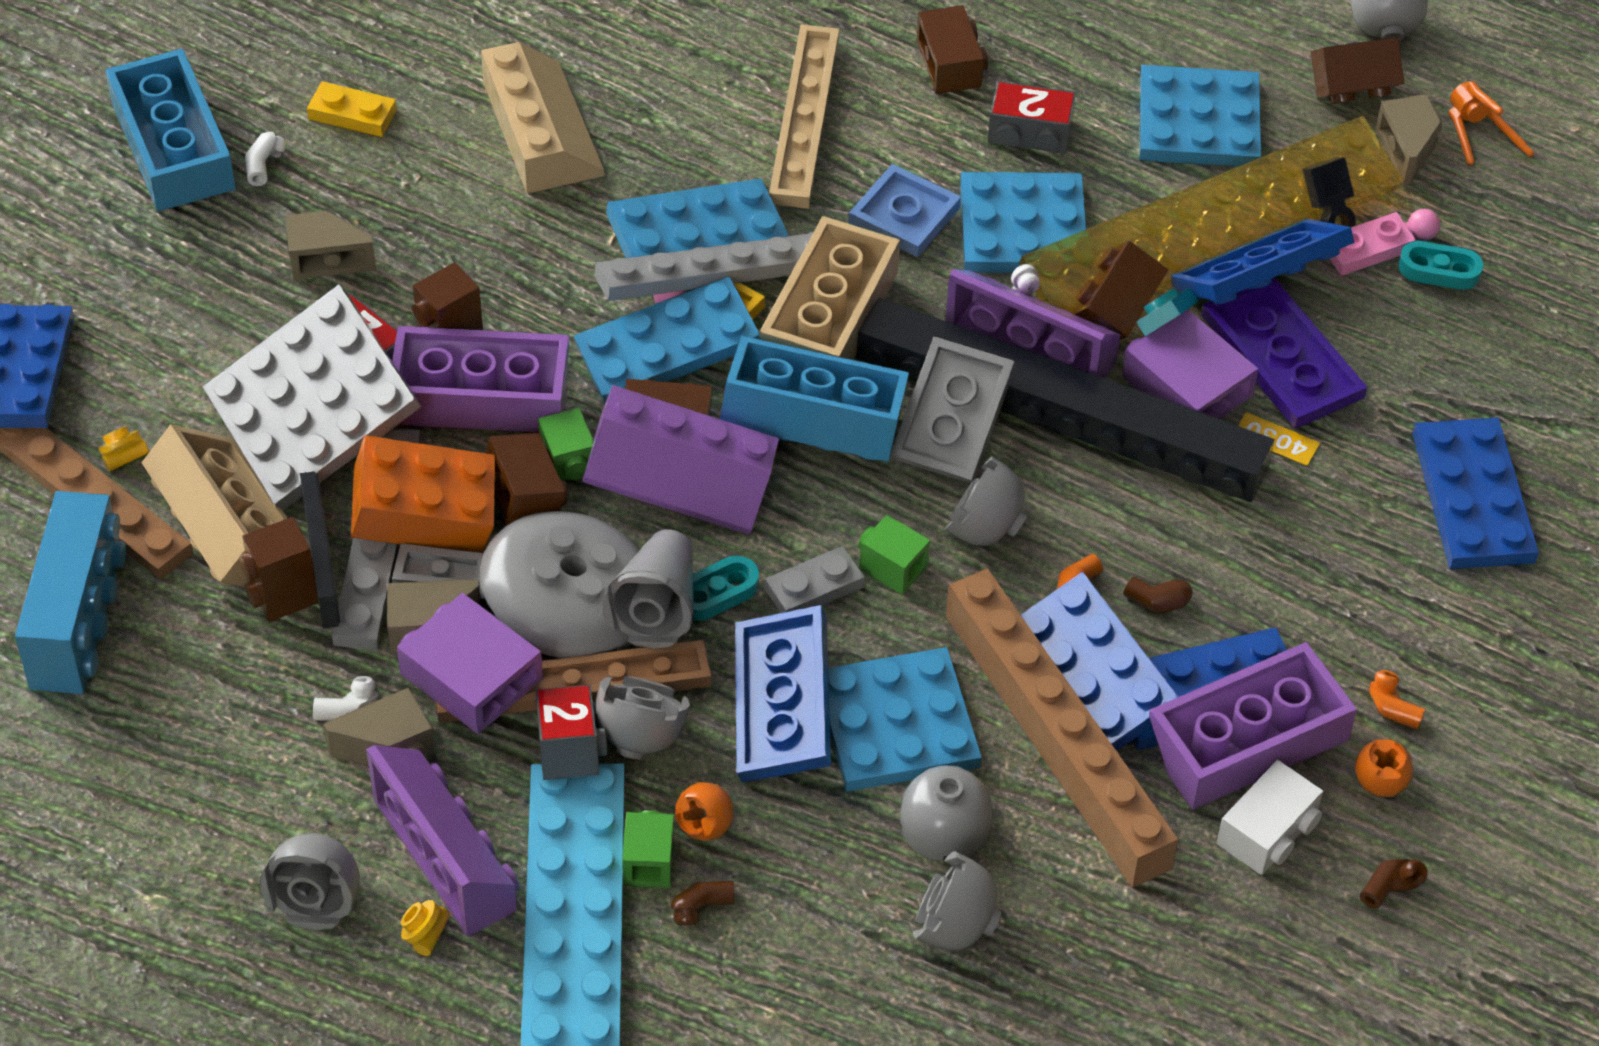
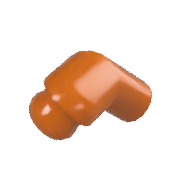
(1089, 565)
(1389, 702)

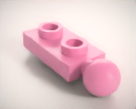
(1384, 239)

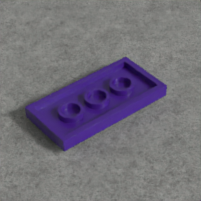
(1292, 356)

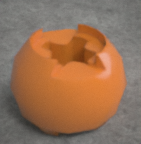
(1384, 768)
(690, 812)

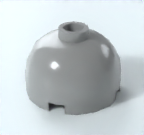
(1389, 17)
(989, 506)
(639, 715)
(946, 813)
(311, 881)
(958, 906)

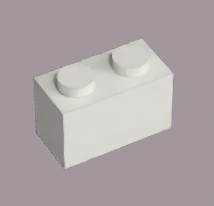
(1270, 818)

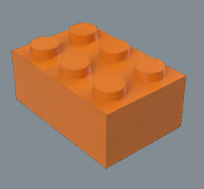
(422, 495)

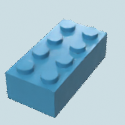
(170, 129)
(814, 398)
(70, 593)

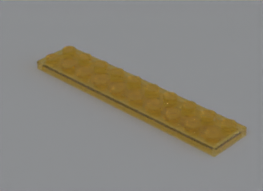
(1218, 212)

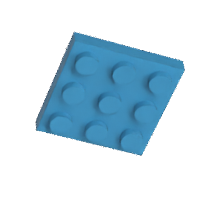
(1199, 116)
(1016, 215)
(898, 719)

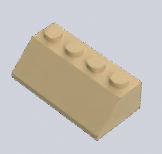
(538, 118)
(833, 289)
(211, 495)

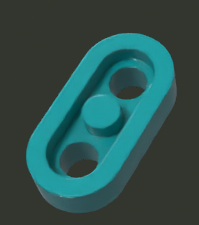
(1440, 265)
(714, 586)

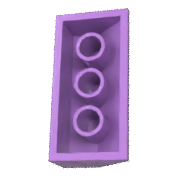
(1029, 323)
(482, 377)
(680, 460)
(1247, 721)
(441, 837)

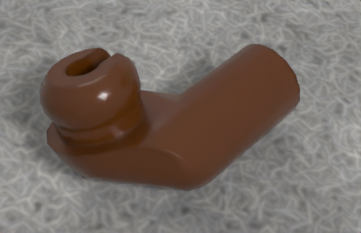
(1161, 597)
(1392, 877)
(700, 895)

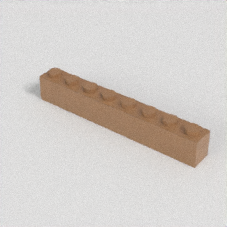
(1061, 728)

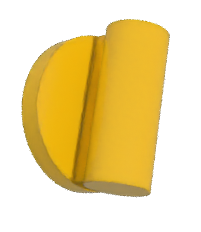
(122, 448)
(424, 925)

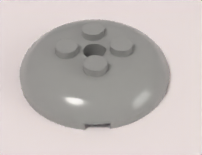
(531, 586)

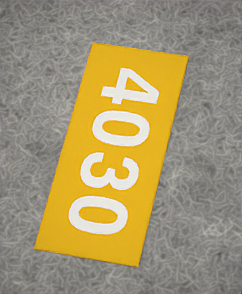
(1286, 443)

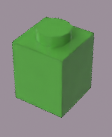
(567, 441)
(893, 554)
(648, 849)

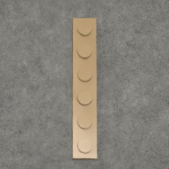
(804, 116)

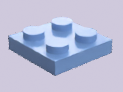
(905, 209)

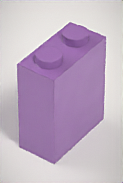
(1190, 367)
(469, 662)

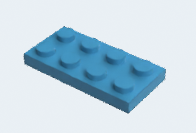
(695, 218)
(667, 337)

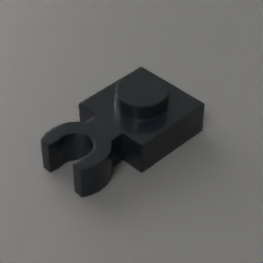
(1328, 189)

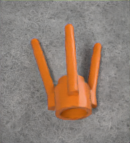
(1474, 105)

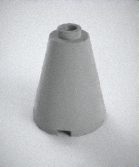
(654, 592)

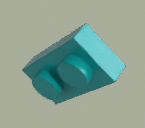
(1165, 309)

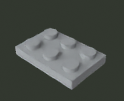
(953, 410)

